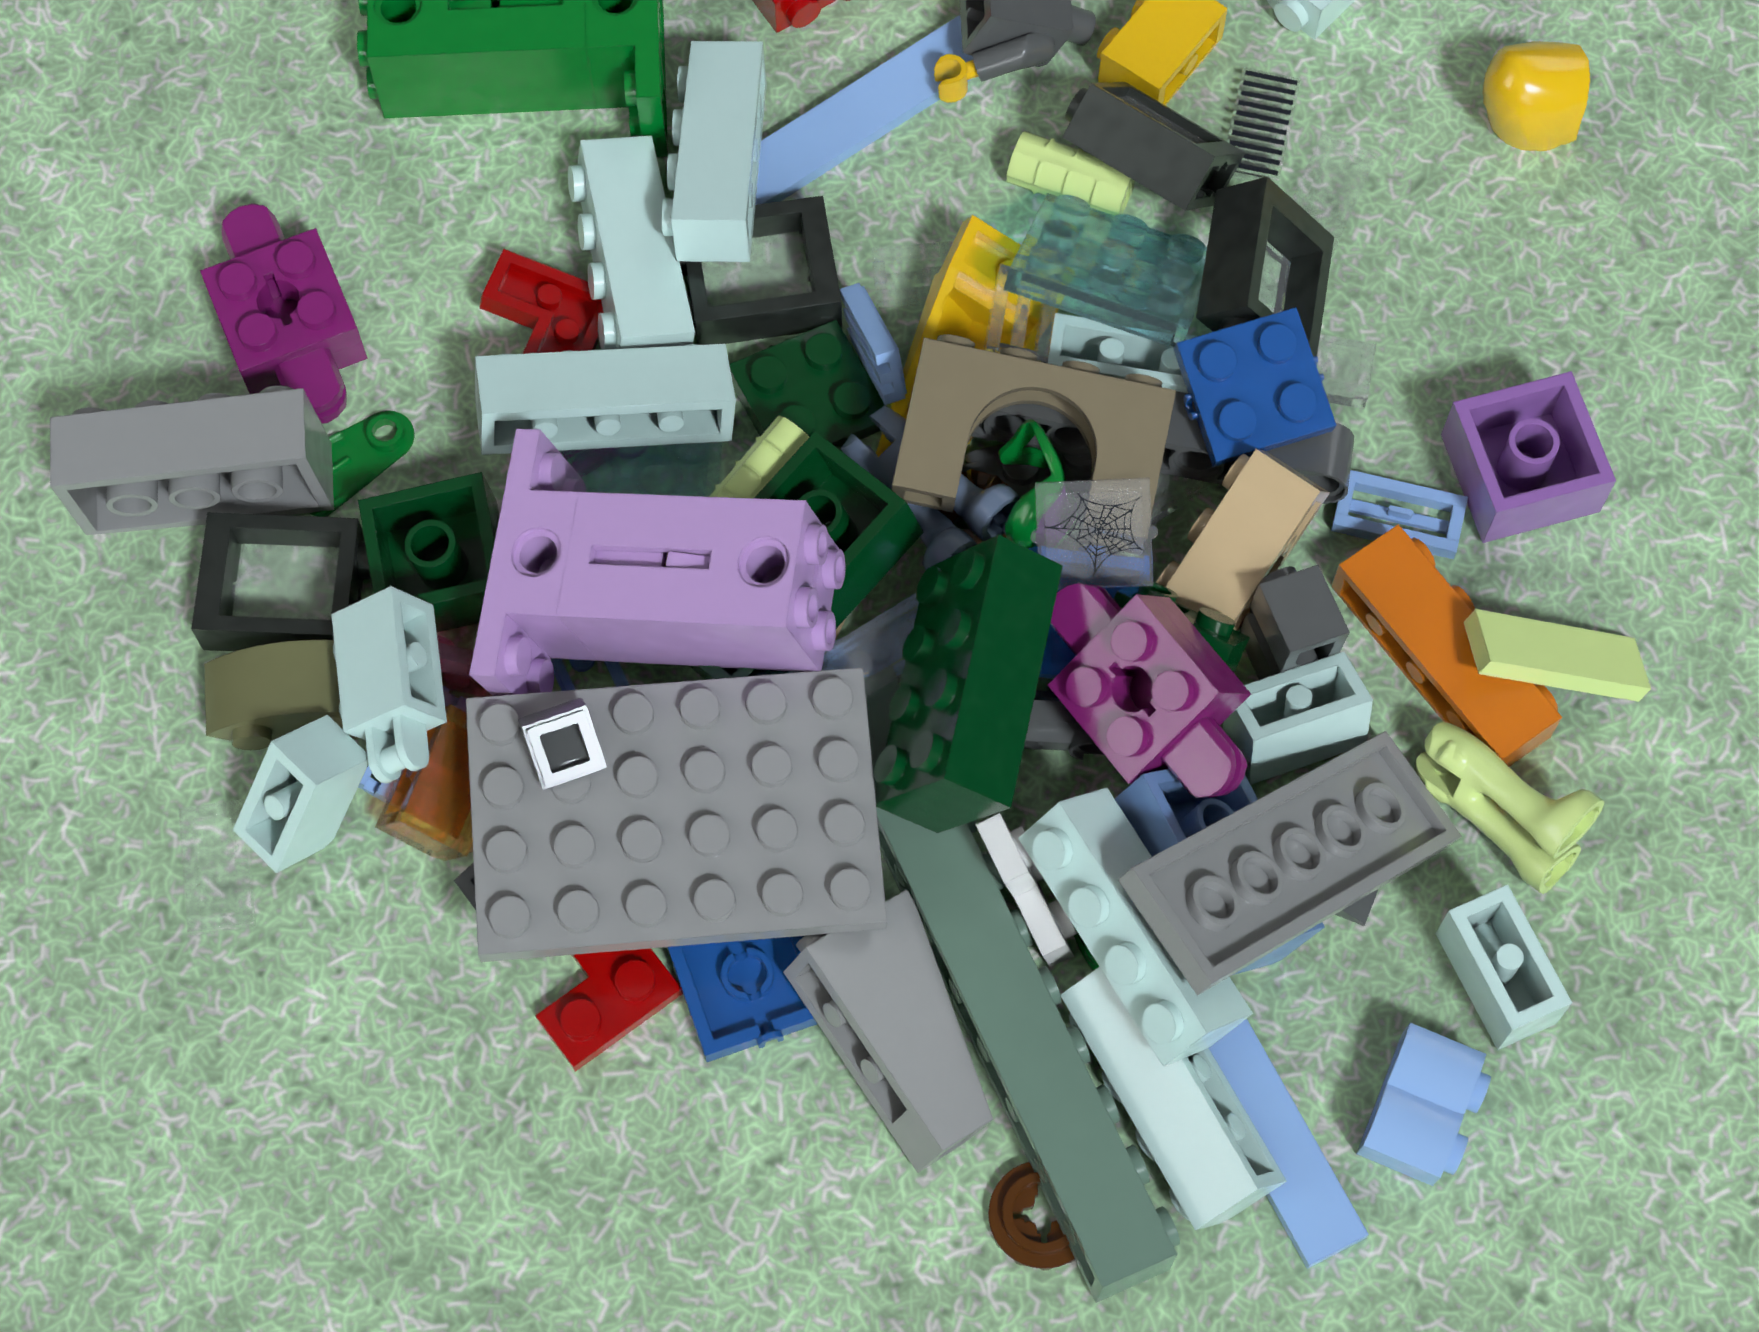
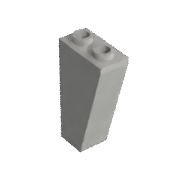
(895, 1030)

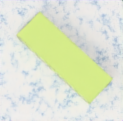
(1556, 655)

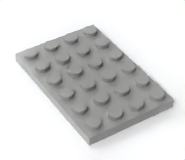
(712, 824)

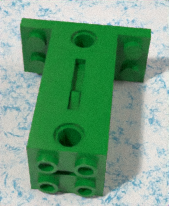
(517, 58)

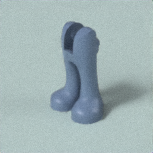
(980, 509)

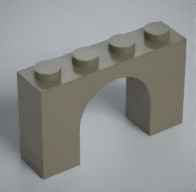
(963, 385)

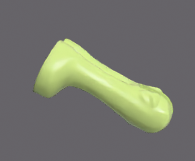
(1521, 821)

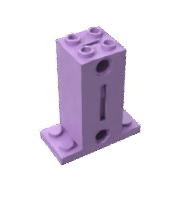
(648, 579)

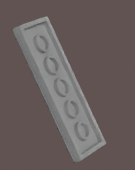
(1288, 861)

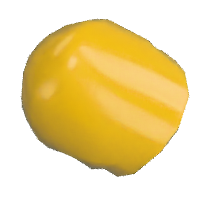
(1537, 94)

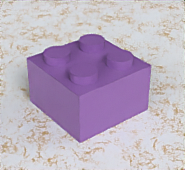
(1527, 457)

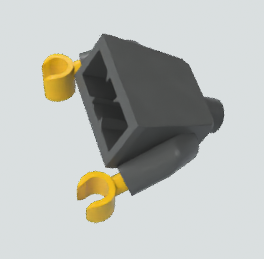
(1009, 38)

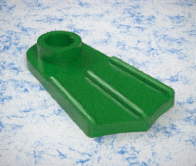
(362, 458)

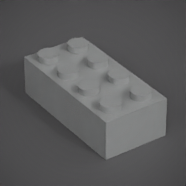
(191, 458)

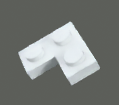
(1020, 875)

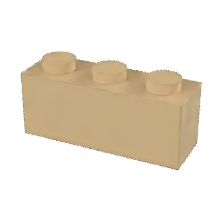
(1245, 535)

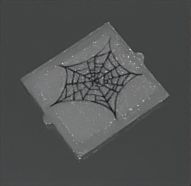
(1097, 530)

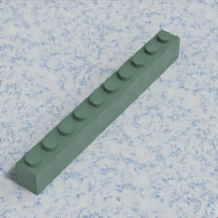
(1027, 1048)

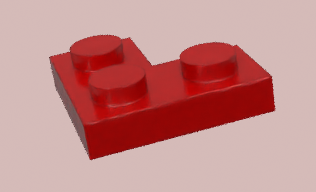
(544, 300)
(609, 1004)

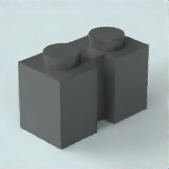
(1292, 621)

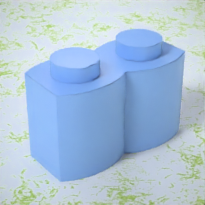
(1424, 1105)

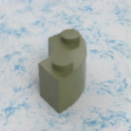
(270, 691)

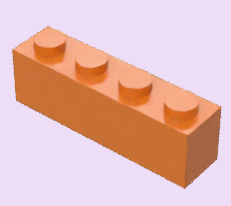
(1423, 631)

